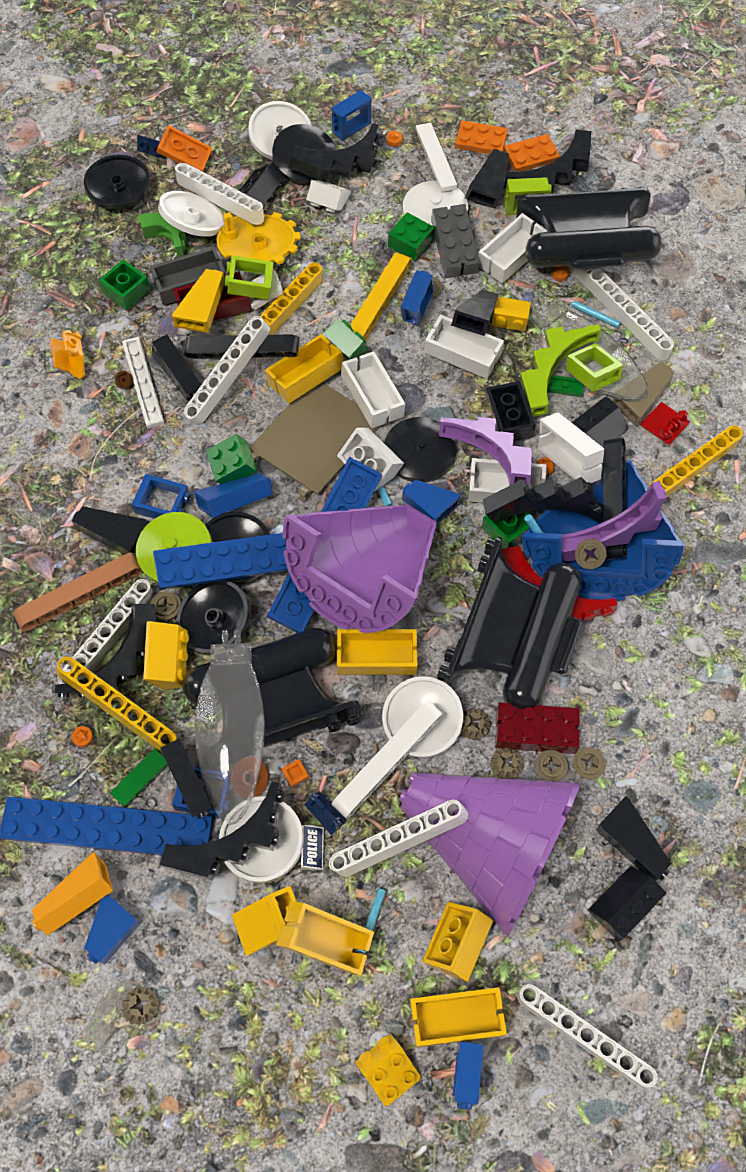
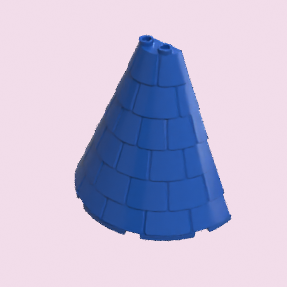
(649, 553)

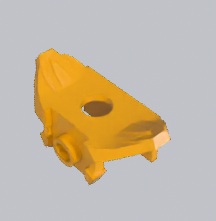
(65, 350)

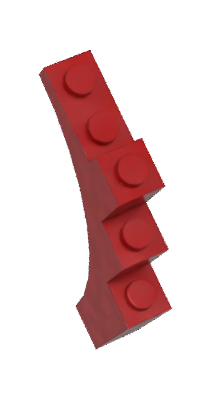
(584, 608)

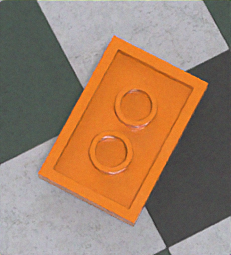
(480, 137)
(183, 148)
(531, 153)

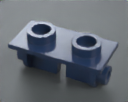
(148, 146)
(324, 812)

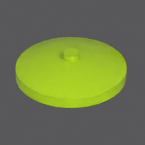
(167, 532)

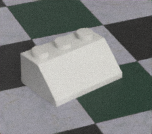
(372, 452)

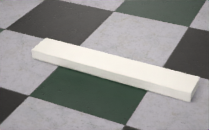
(436, 157)
(143, 383)

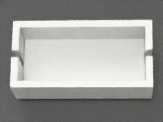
(507, 250)
(463, 348)
(373, 389)
(570, 448)
(489, 477)

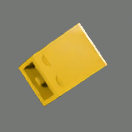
(262, 920)

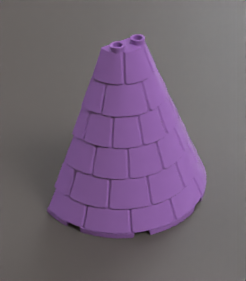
(359, 563)
(503, 839)

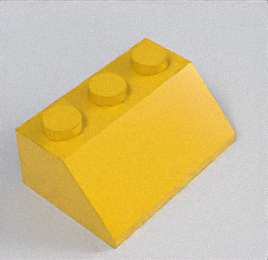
(165, 655)
(457, 941)

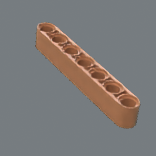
(77, 592)

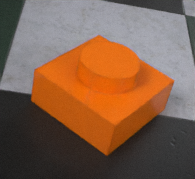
(295, 773)

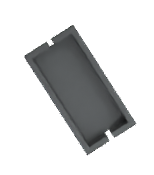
(455, 240)
(183, 272)

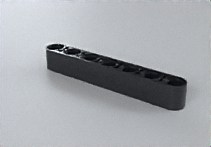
(216, 346)
(614, 488)

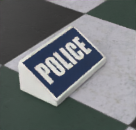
(312, 848)

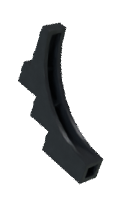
(342, 161)
(560, 170)
(549, 495)
(124, 660)
(233, 848)

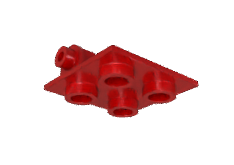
(666, 423)

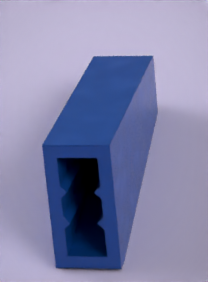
(232, 494)

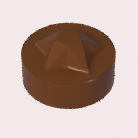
(123, 380)

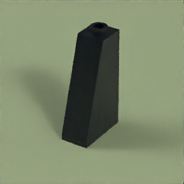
(488, 182)
(475, 312)
(175, 366)
(110, 528)
(186, 779)
(634, 840)

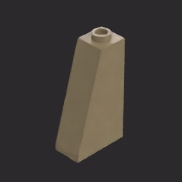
(657, 381)

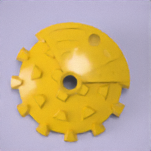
(264, 241)

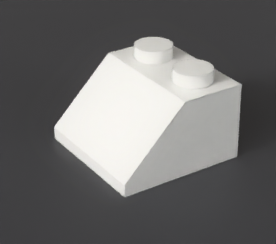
(327, 195)

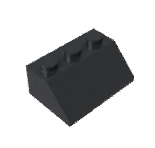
(263, 183)
(511, 410)
(602, 421)
(626, 902)

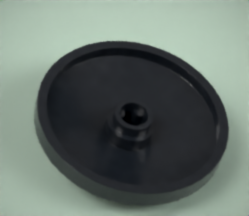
(301, 135)
(117, 181)
(421, 449)
(236, 526)
(210, 610)

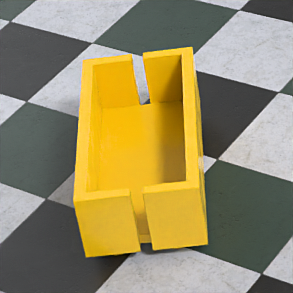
(312, 366)
(377, 652)
(324, 938)
(457, 1017)

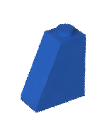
(430, 499)
(109, 930)

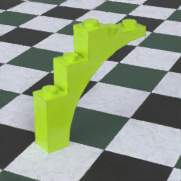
(547, 359)

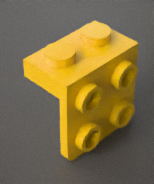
(511, 314)
(388, 1069)

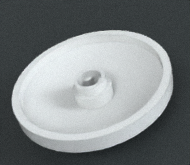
(269, 121)
(427, 196)
(191, 213)
(409, 697)
(266, 864)

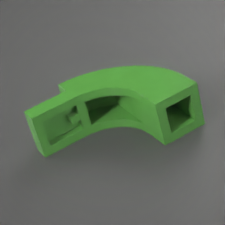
(155, 225)

